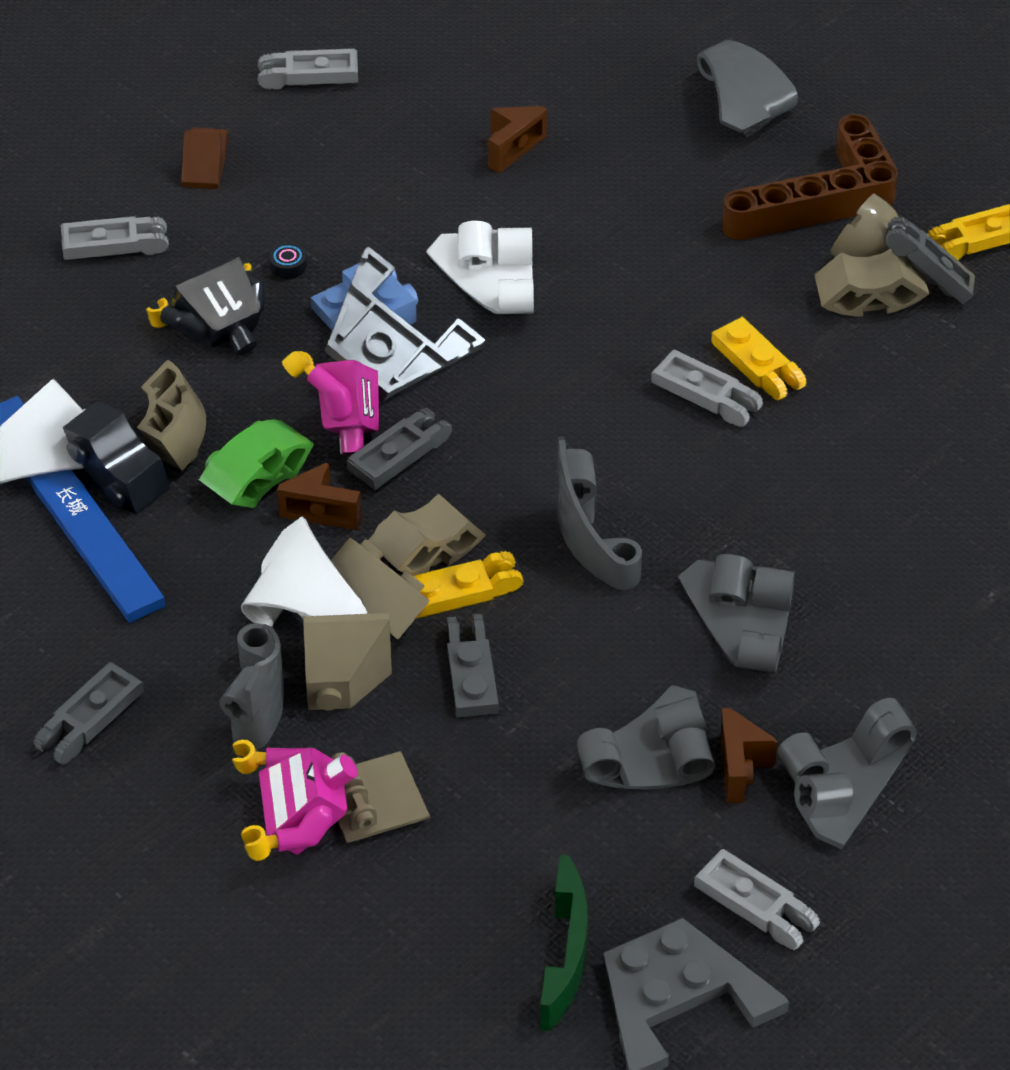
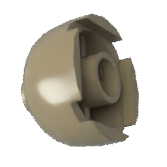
(867, 231)

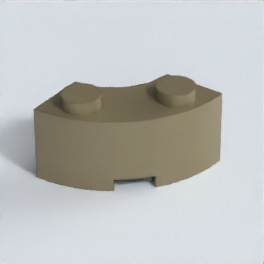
(869, 284)
(174, 417)
(426, 537)
(380, 586)

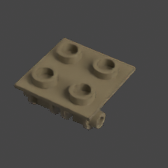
(380, 798)

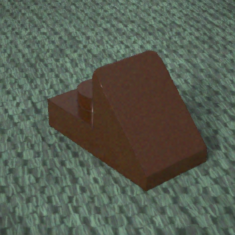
(514, 134)
(204, 157)
(317, 501)
(743, 748)

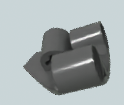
(747, 86)
(610, 560)
(742, 607)
(257, 693)
(653, 751)
(845, 779)

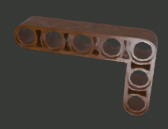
(816, 196)

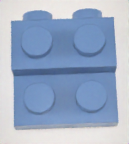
(395, 296)

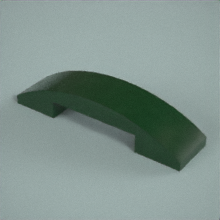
(562, 983)

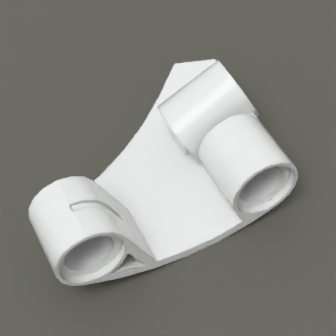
(489, 265)
(34, 436)
(299, 580)

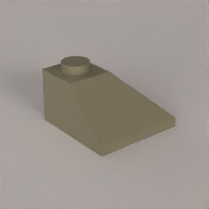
(345, 658)

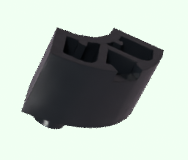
(115, 457)

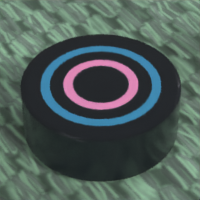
(288, 260)

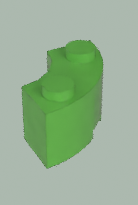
(256, 462)

